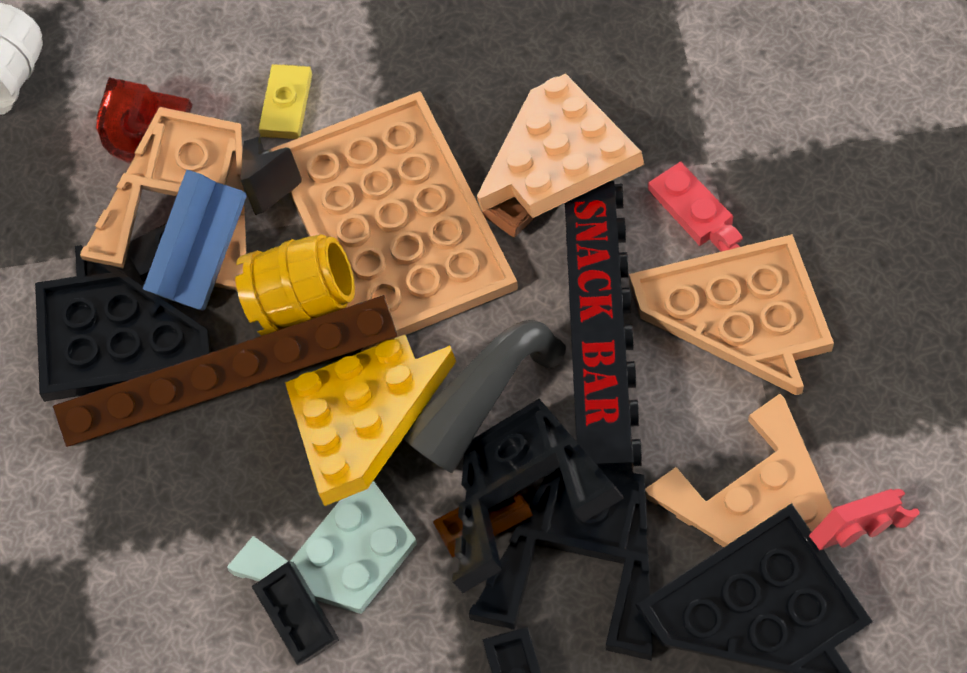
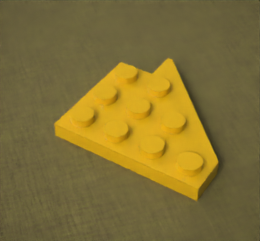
(361, 411)

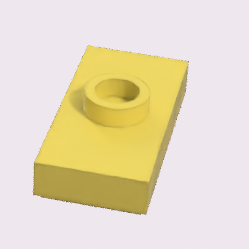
(285, 101)

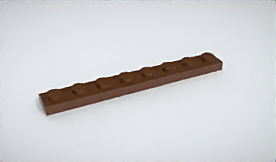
(225, 371)

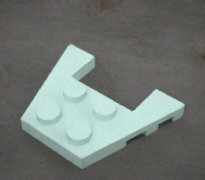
(345, 556)

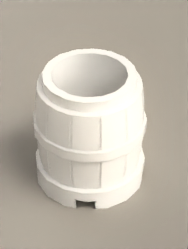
(19, 51)

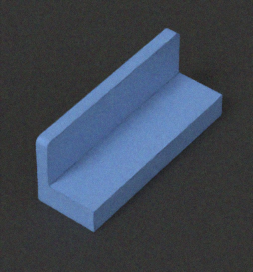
(195, 240)

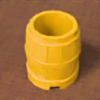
(294, 282)

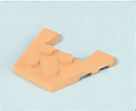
(758, 494)

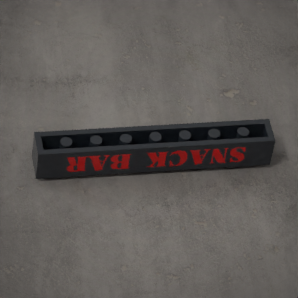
(599, 332)

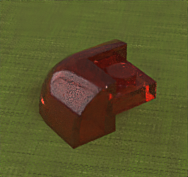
(127, 113)

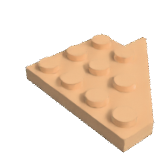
(557, 150)

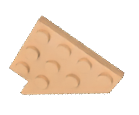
(740, 306)

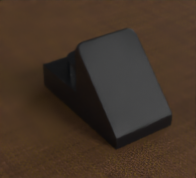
(267, 174)

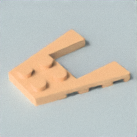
(167, 149)

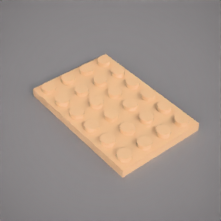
(400, 214)

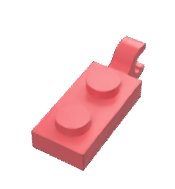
(695, 208)
(861, 517)

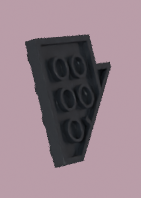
(107, 331)
(761, 602)

